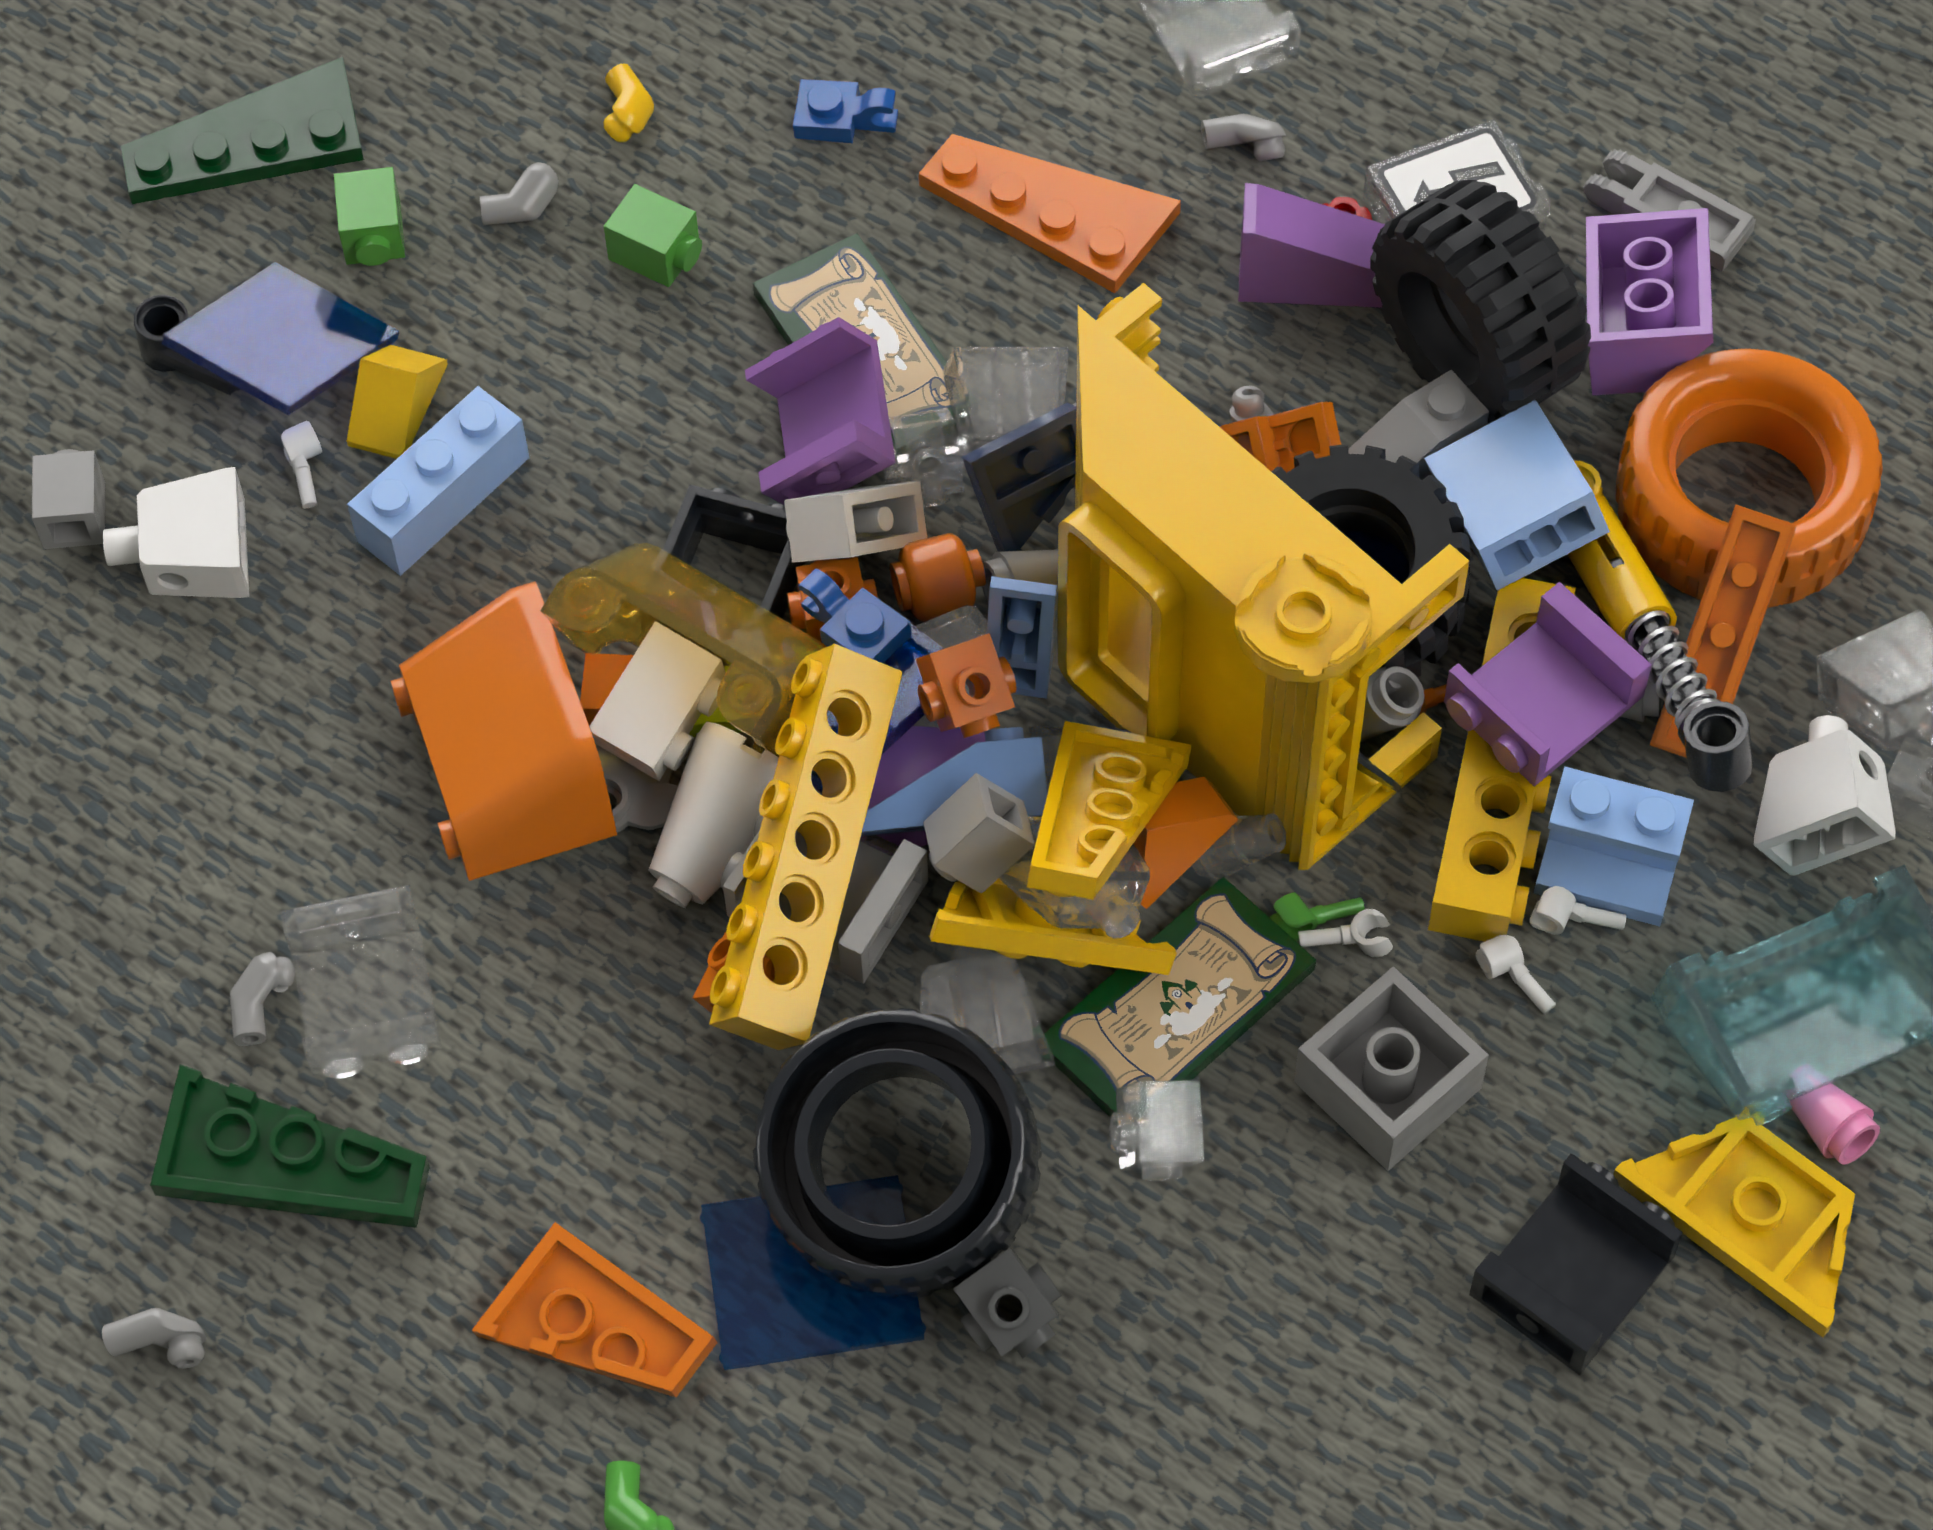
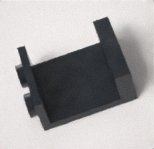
(1578, 1264)

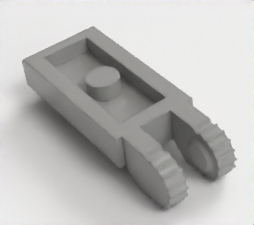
(1662, 190)

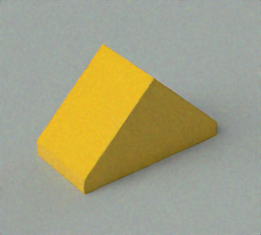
(392, 399)

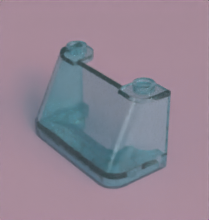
(1807, 1000)

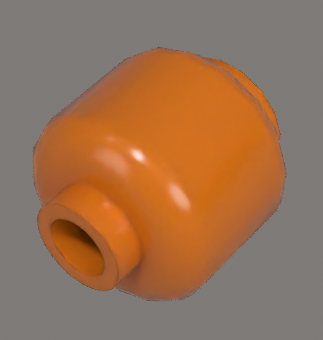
(936, 576)

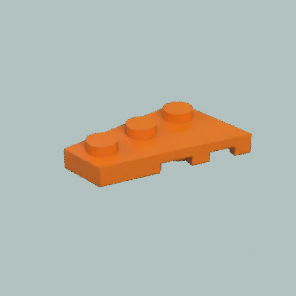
(594, 1317)

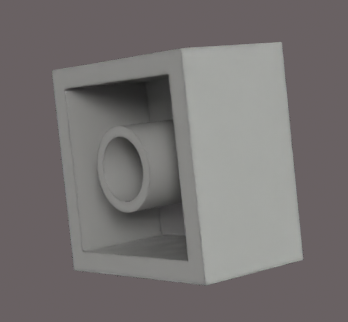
(1390, 1068)

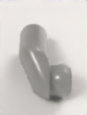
(1245, 129)
(247, 996)

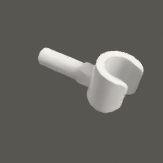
(299, 445)
(1559, 905)
(1352, 934)
(1505, 955)

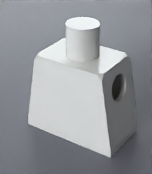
(187, 537)
(1824, 800)

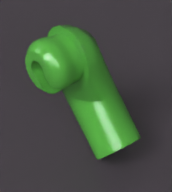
(622, 1502)

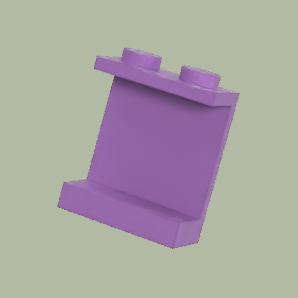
(828, 412)
(1549, 687)

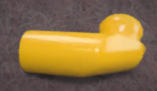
(632, 105)

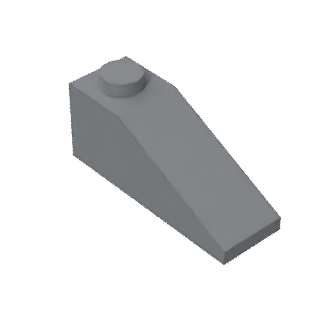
(1426, 422)

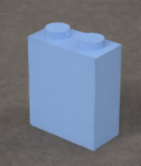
(1518, 494)

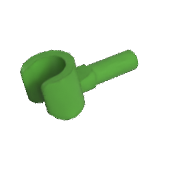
(1295, 915)

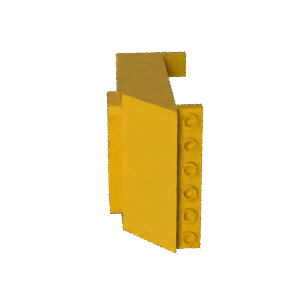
(1151, 584)

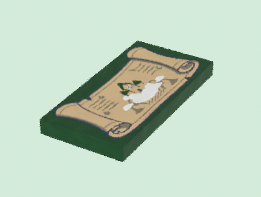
(853, 286)
(1172, 1026)

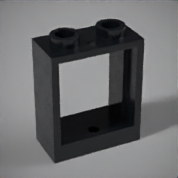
(739, 520)

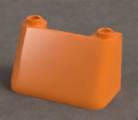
(506, 738)

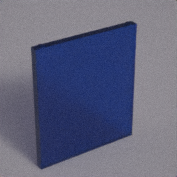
(280, 338)
(783, 1308)

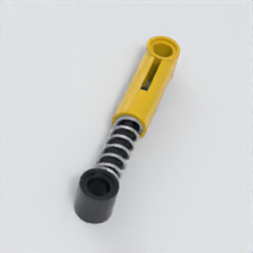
(1638, 611)

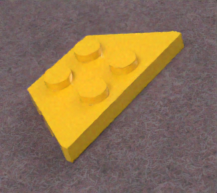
(1014, 929)
(1755, 1211)

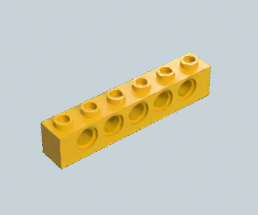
(862, 700)
(1465, 899)

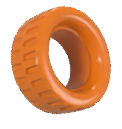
(1758, 401)

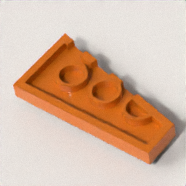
(1061, 212)

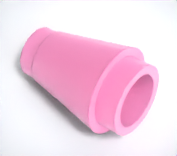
(1837, 1123)

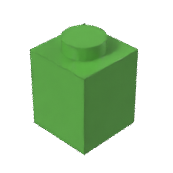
(369, 216)
(653, 236)

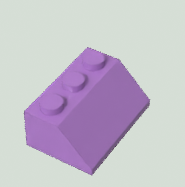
(1646, 296)

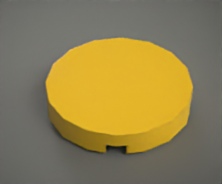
(1303, 618)

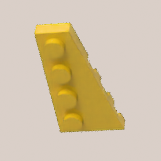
(1098, 805)

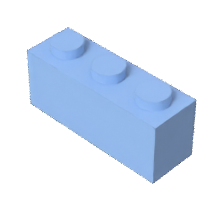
(438, 480)

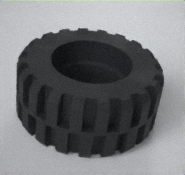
(1482, 296)
(1395, 504)

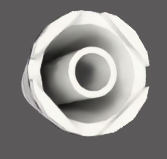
(710, 814)

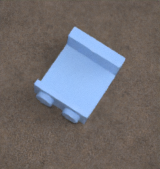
(1614, 844)

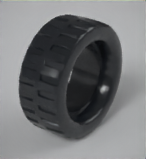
(967, 1227)

